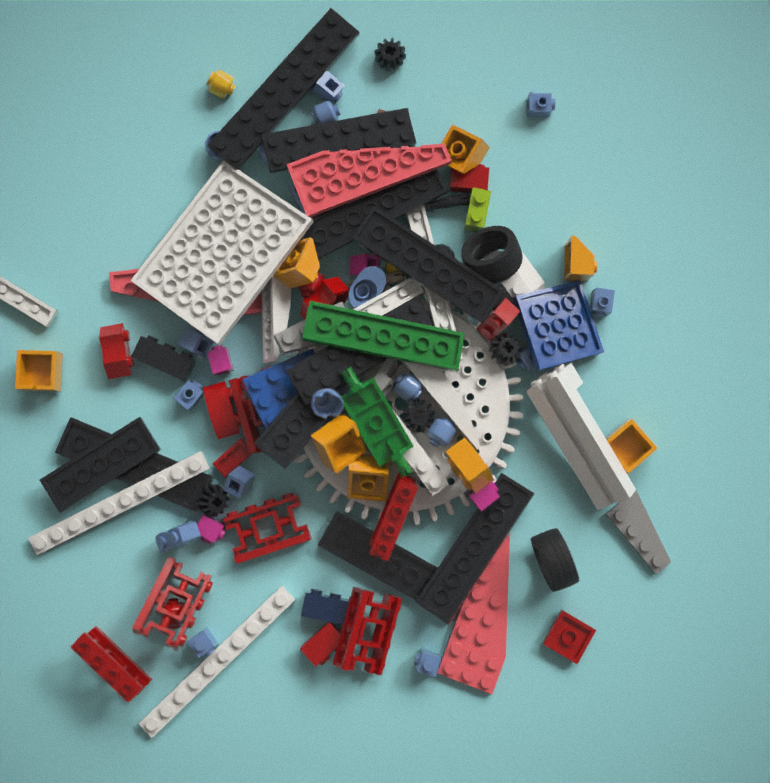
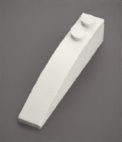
(275, 315)
(446, 397)
(423, 465)

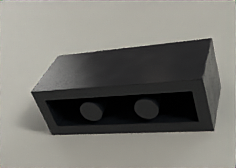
(164, 358)

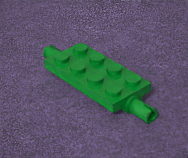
(376, 422)

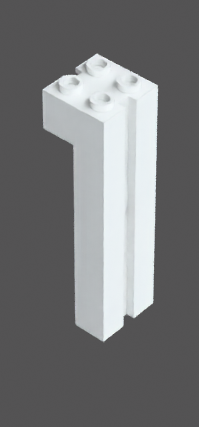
(580, 436)

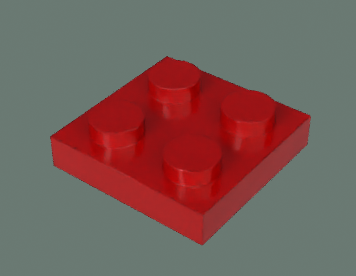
(569, 636)

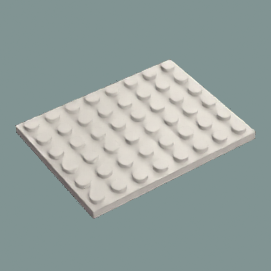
(222, 252)

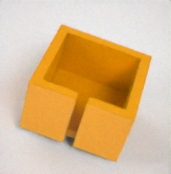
(38, 370)
(339, 443)
(630, 445)
(469, 466)

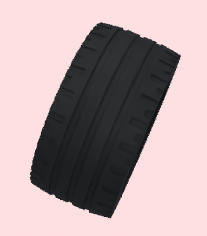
(489, 240)
(555, 560)

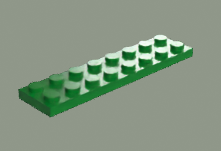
(383, 336)

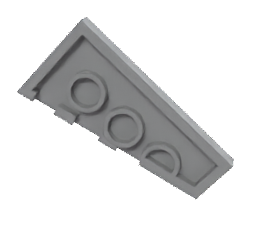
(291, 338)
(637, 528)

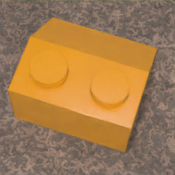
(464, 149)
(578, 261)
(300, 265)
(367, 479)

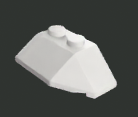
(523, 281)

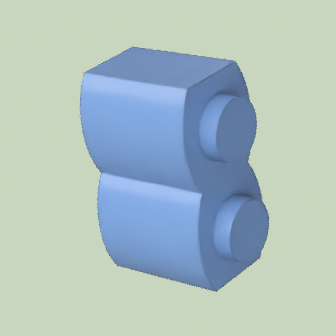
(177, 536)

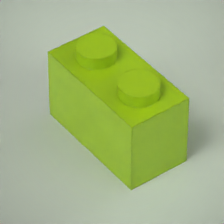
(477, 209)

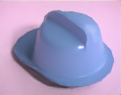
(366, 286)

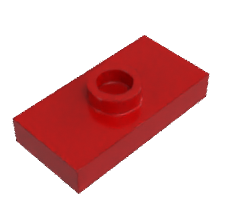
(232, 458)

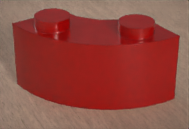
(329, 292)
(116, 351)
(221, 410)

